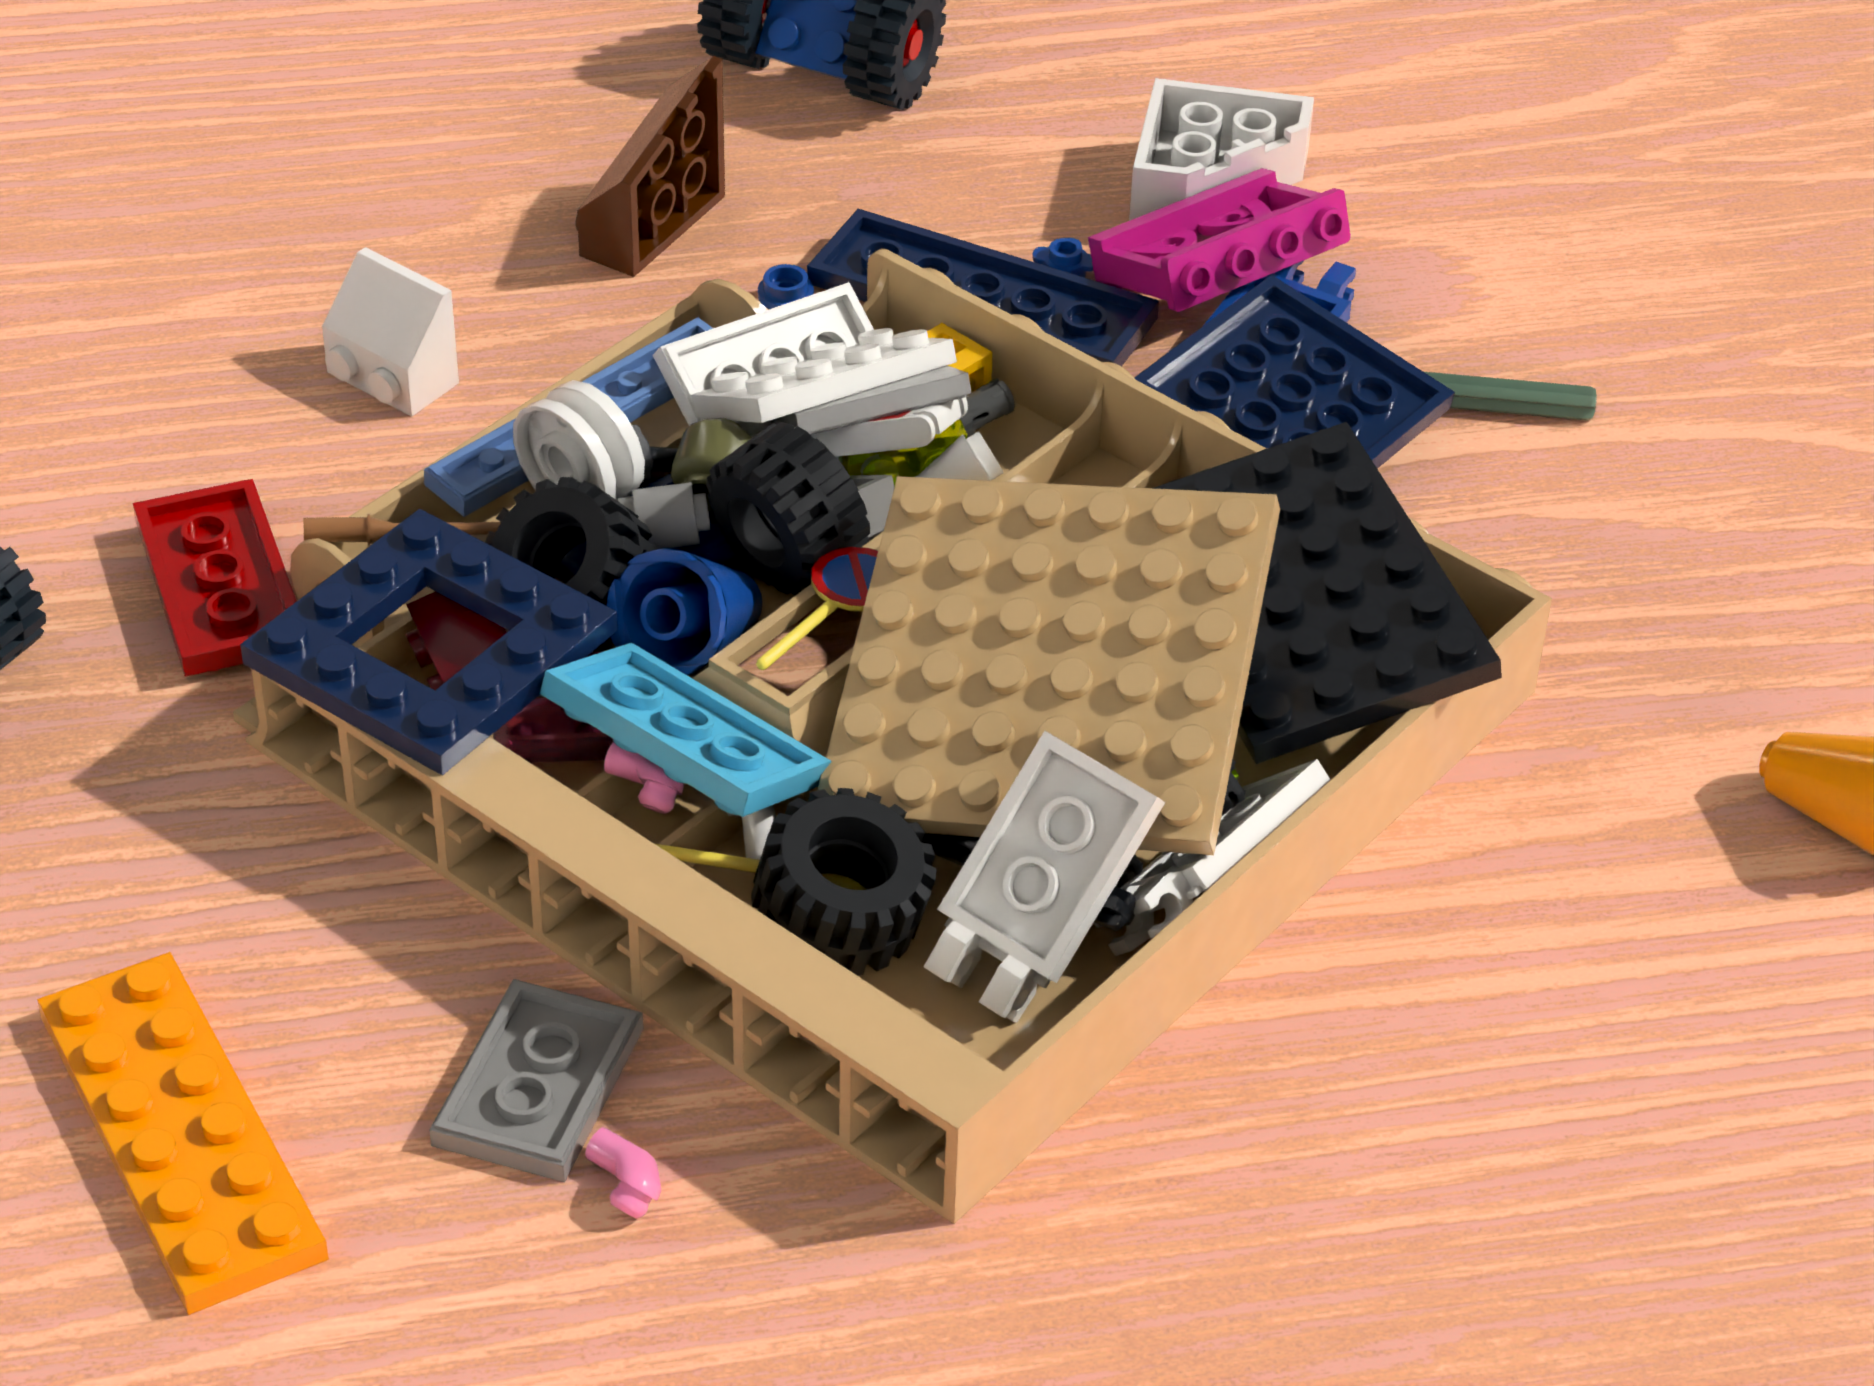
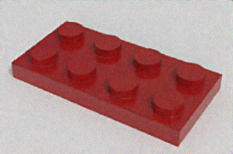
(213, 570)

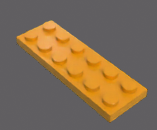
(182, 1133)

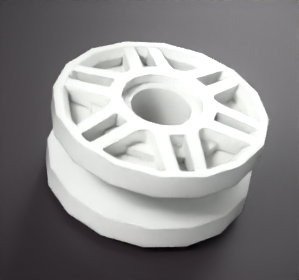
(580, 437)

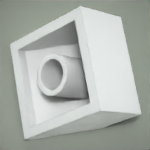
(392, 334)

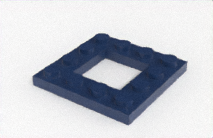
(314, 655)

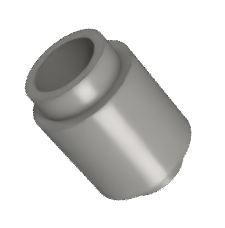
(670, 513)

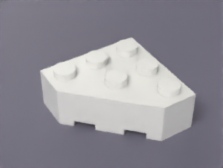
(1214, 134)

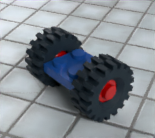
(871, 44)

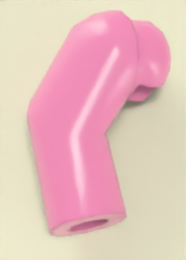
(658, 789)
(631, 1165)

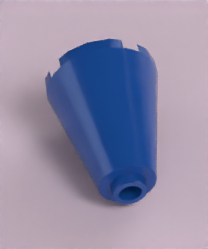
(682, 607)

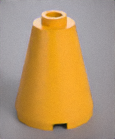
(1826, 780)

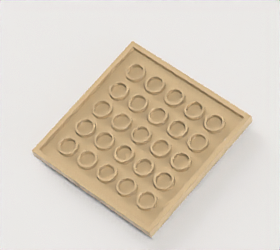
(1058, 613)

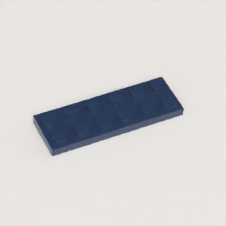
(1069, 307)

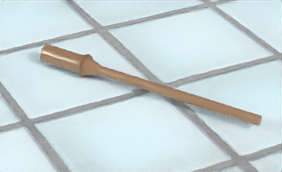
(371, 529)

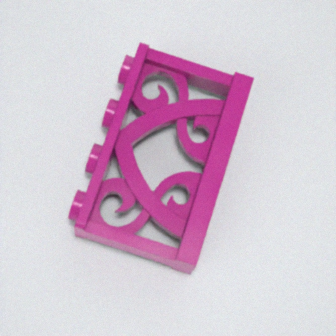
(1220, 239)

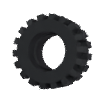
(785, 505)
(560, 517)
(857, 841)

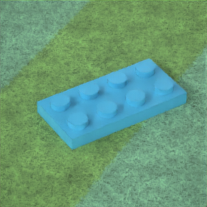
(685, 729)

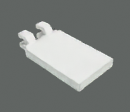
(1041, 873)
(1177, 878)

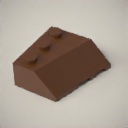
(661, 176)

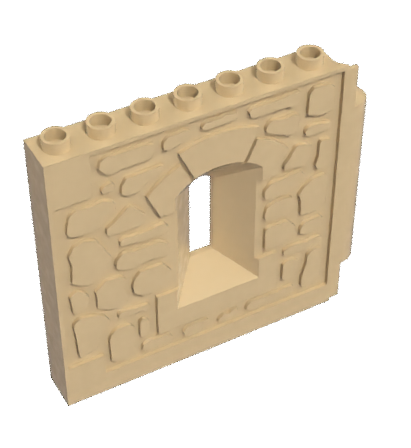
(893, 1057)

